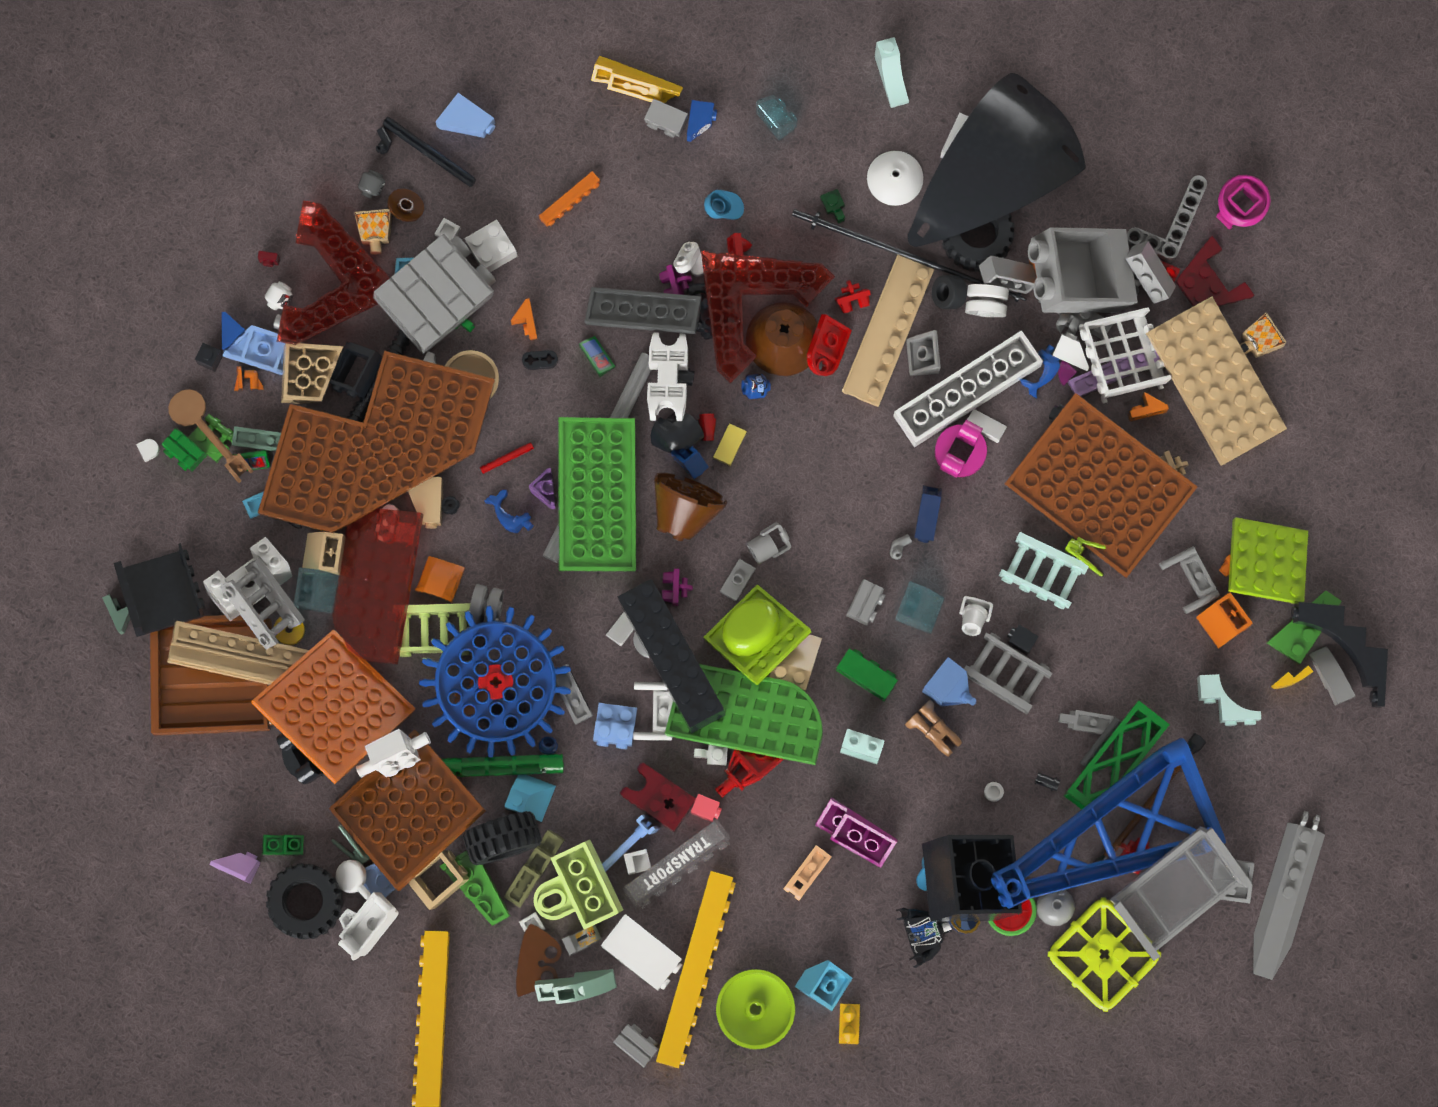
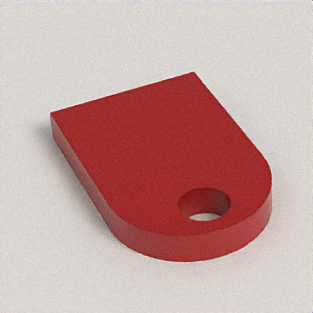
(827, 345)

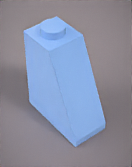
(465, 118)

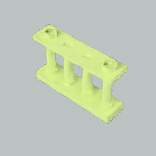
(424, 612)

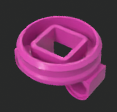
(1255, 190)
(971, 435)

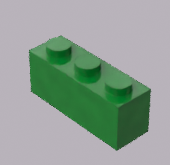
(867, 674)

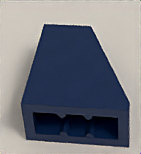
(928, 513)

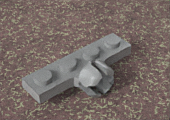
(1073, 320)

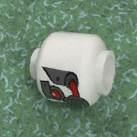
(278, 295)

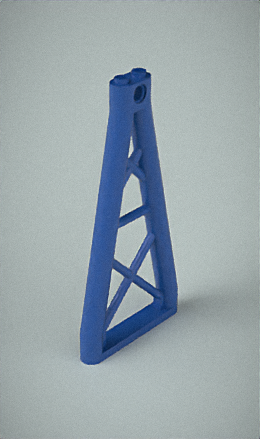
(1065, 836)

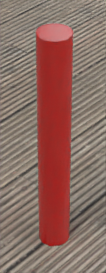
(507, 457)

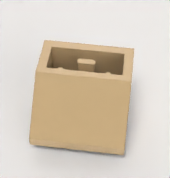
(324, 551)

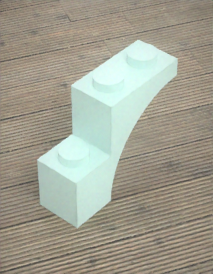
(1229, 712)

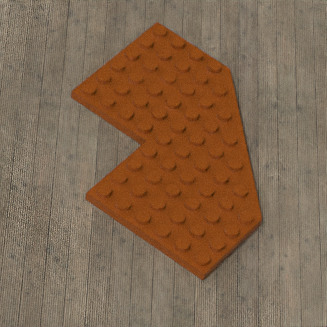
(413, 429)

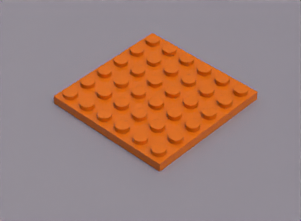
(333, 706)

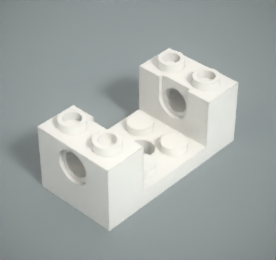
(271, 558)

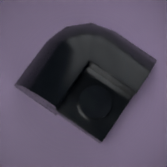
(675, 434)

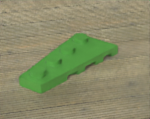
(1297, 639)
(480, 890)

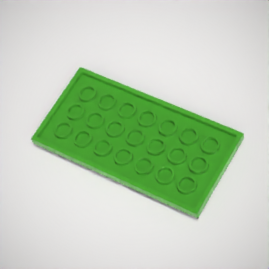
(596, 494)

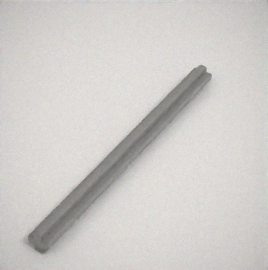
(622, 410)

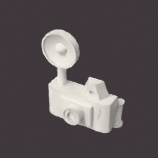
(373, 917)

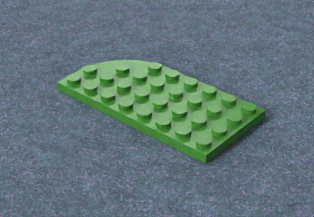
(758, 719)

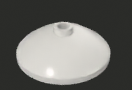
(893, 189)

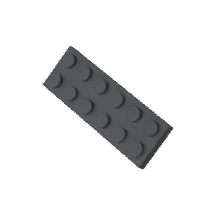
(643, 310)

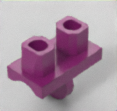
(677, 280)
(673, 578)

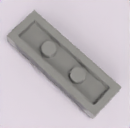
(575, 700)

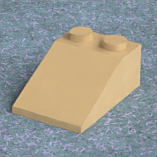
(799, 663)

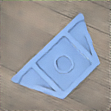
(258, 349)

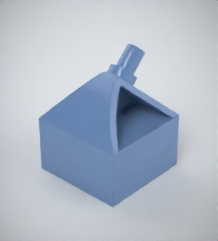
(949, 685)

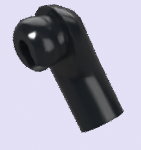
(385, 143)

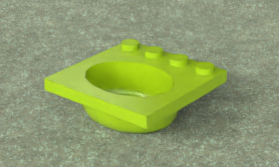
(757, 634)

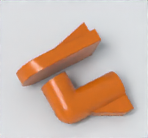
(254, 381)

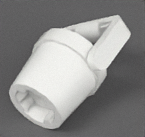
(974, 615)

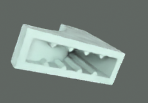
(888, 63)

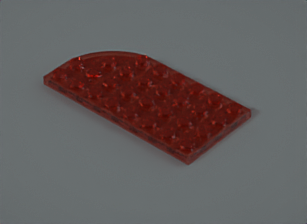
(377, 583)

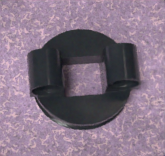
(295, 763)

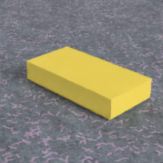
(729, 444)

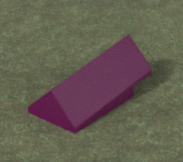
(855, 833)

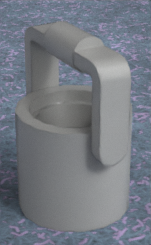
(764, 547)

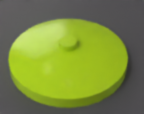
(755, 1009)

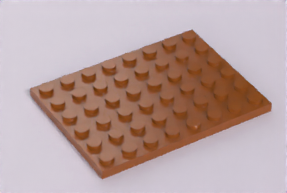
(1101, 485)

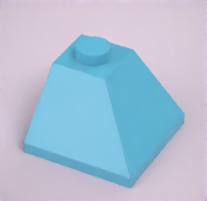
(530, 795)
(824, 983)

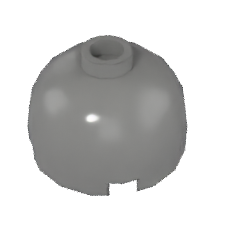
(1055, 908)

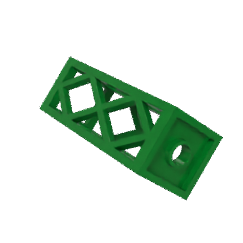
(1149, 721)

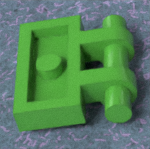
(205, 444)

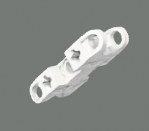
(667, 390)

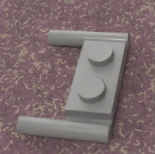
(1197, 577)

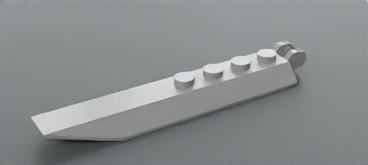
(1286, 896)

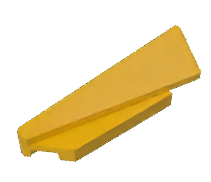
(633, 81)

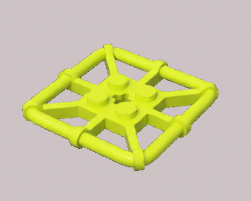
(1090, 954)

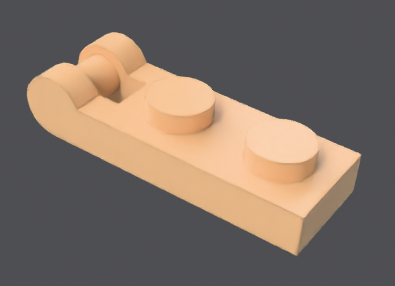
(808, 872)

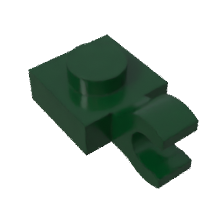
(833, 203)

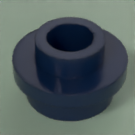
(548, 745)

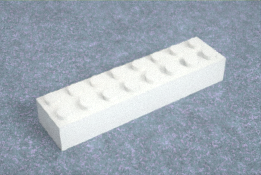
(968, 388)

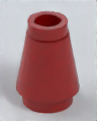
(707, 423)

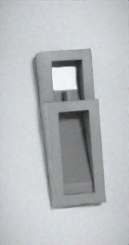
(1332, 676)

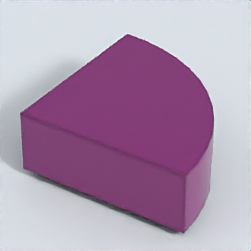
(1065, 372)

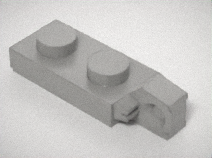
(1086, 721)

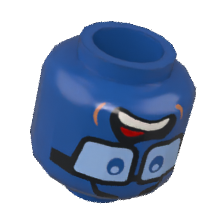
(755, 386)

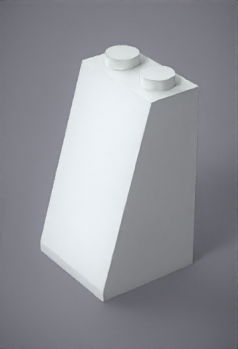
(642, 953)

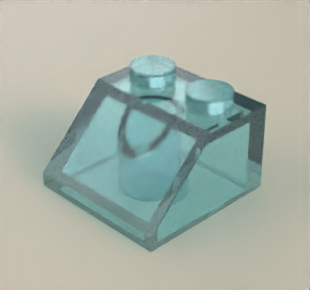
(775, 116)

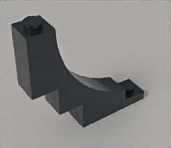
(1369, 661)

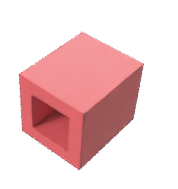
(706, 808)

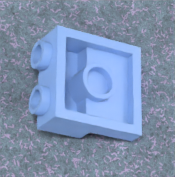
(615, 725)

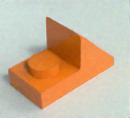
(524, 315)
(1152, 407)

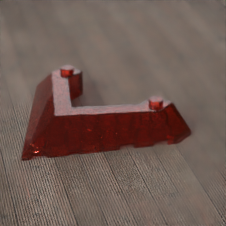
(349, 263)
(732, 276)

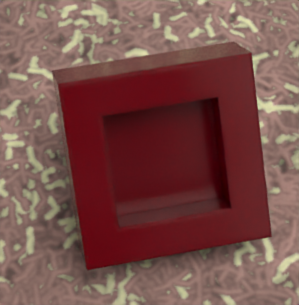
(268, 258)

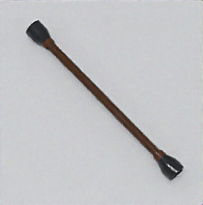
(1195, 744)

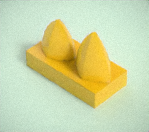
(849, 1024)

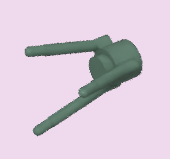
(359, 853)

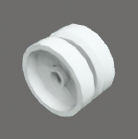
(986, 300)

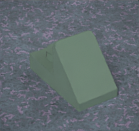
(120, 617)

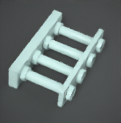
(1042, 551)

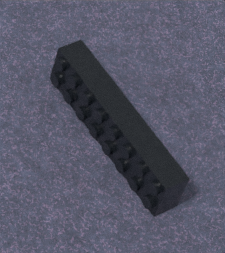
(671, 656)

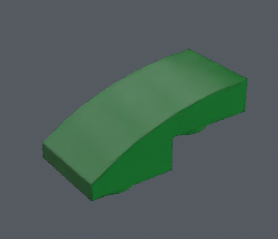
(282, 844)

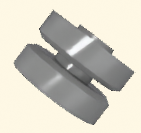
(481, 600)

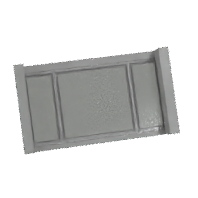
(1178, 889)

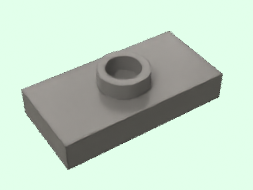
(737, 580)

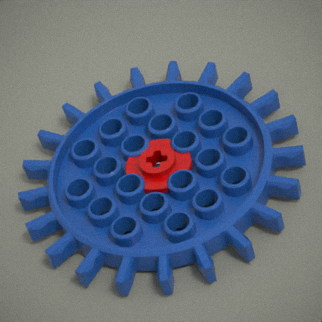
(497, 729)

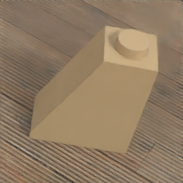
(428, 500)

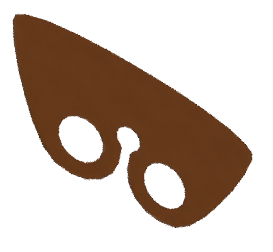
(531, 952)

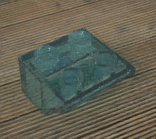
(316, 590)
(919, 607)

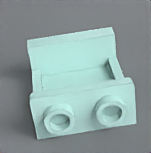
(862, 746)

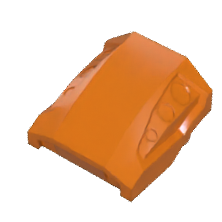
(440, 578)

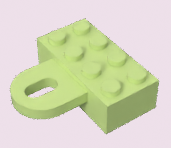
(582, 887)

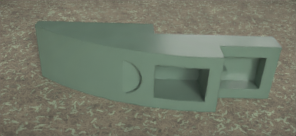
(576, 988)

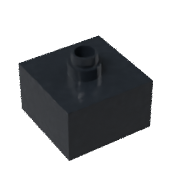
(961, 874)

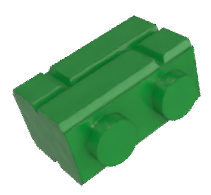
(184, 450)

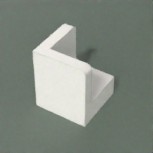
(637, 861)

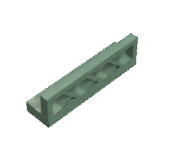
(255, 438)

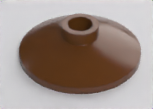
(405, 199)

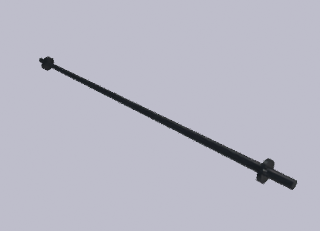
(815, 220)

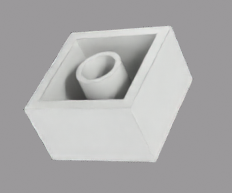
(491, 246)

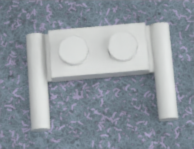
(661, 710)

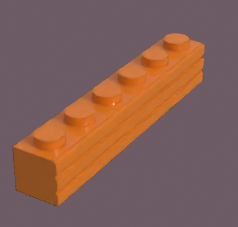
(567, 201)

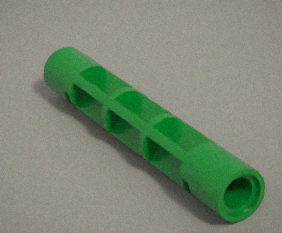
(506, 765)

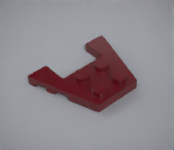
(1201, 282)

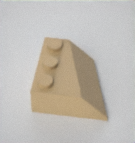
(307, 371)

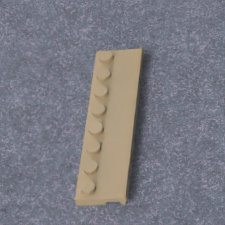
(887, 330)
(230, 653)

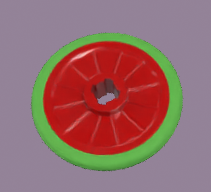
(1018, 923)

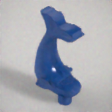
(1051, 369)
(510, 523)

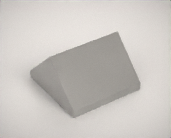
(923, 354)

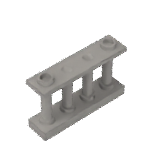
(275, 594)
(1006, 692)

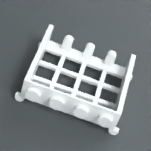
(1142, 327)

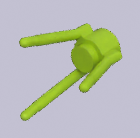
(1075, 548)

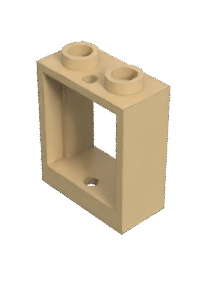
(425, 893)

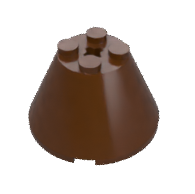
(781, 338)
(684, 505)

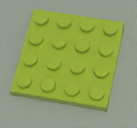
(1268, 561)

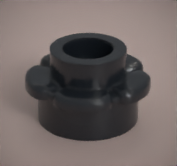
(450, 500)

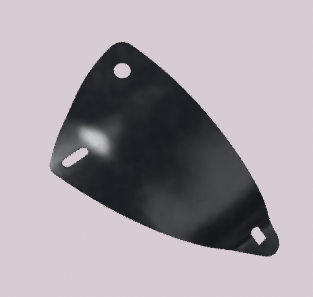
(998, 162)

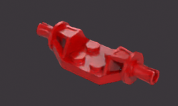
(752, 769)

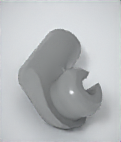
(897, 546)

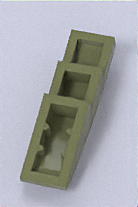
(534, 868)

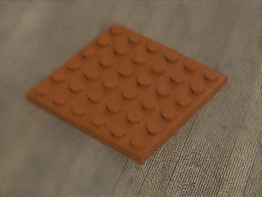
(407, 816)

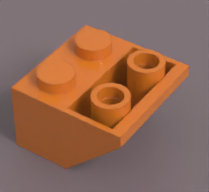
(1224, 620)

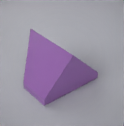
(543, 488)

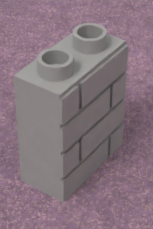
(1082, 270)
(435, 292)

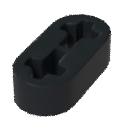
(536, 365)

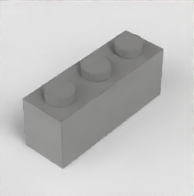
(1150, 272)
(1008, 274)

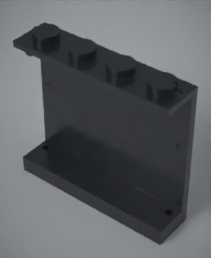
(160, 592)

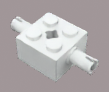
(392, 753)

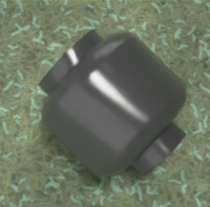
(371, 184)

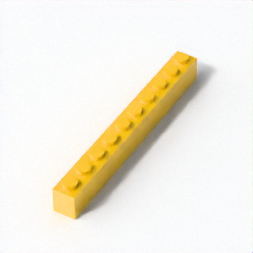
(694, 970)
(431, 1019)

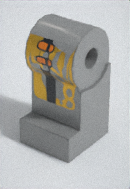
(581, 940)

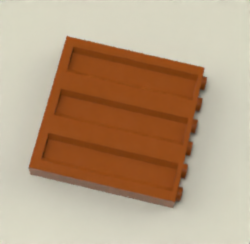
(200, 700)

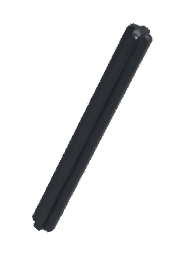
(429, 152)

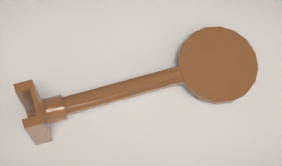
(188, 409)

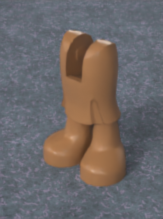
(937, 732)

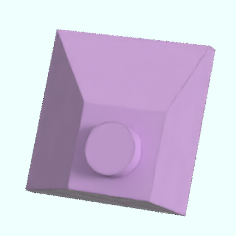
(238, 865)

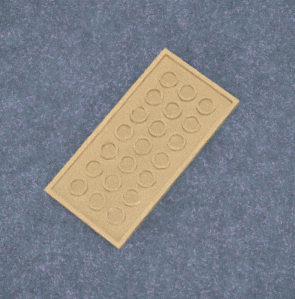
(1216, 381)

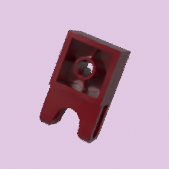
(656, 791)

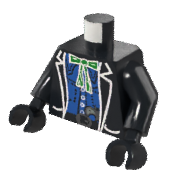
(923, 935)

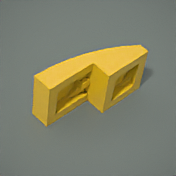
(1288, 679)

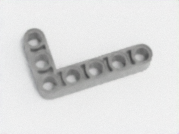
(1176, 227)

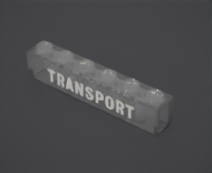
(676, 864)

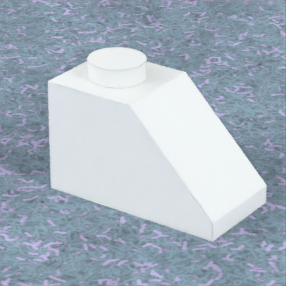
(1071, 351)

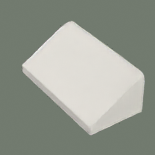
(991, 428)
(620, 630)

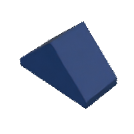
(230, 331)

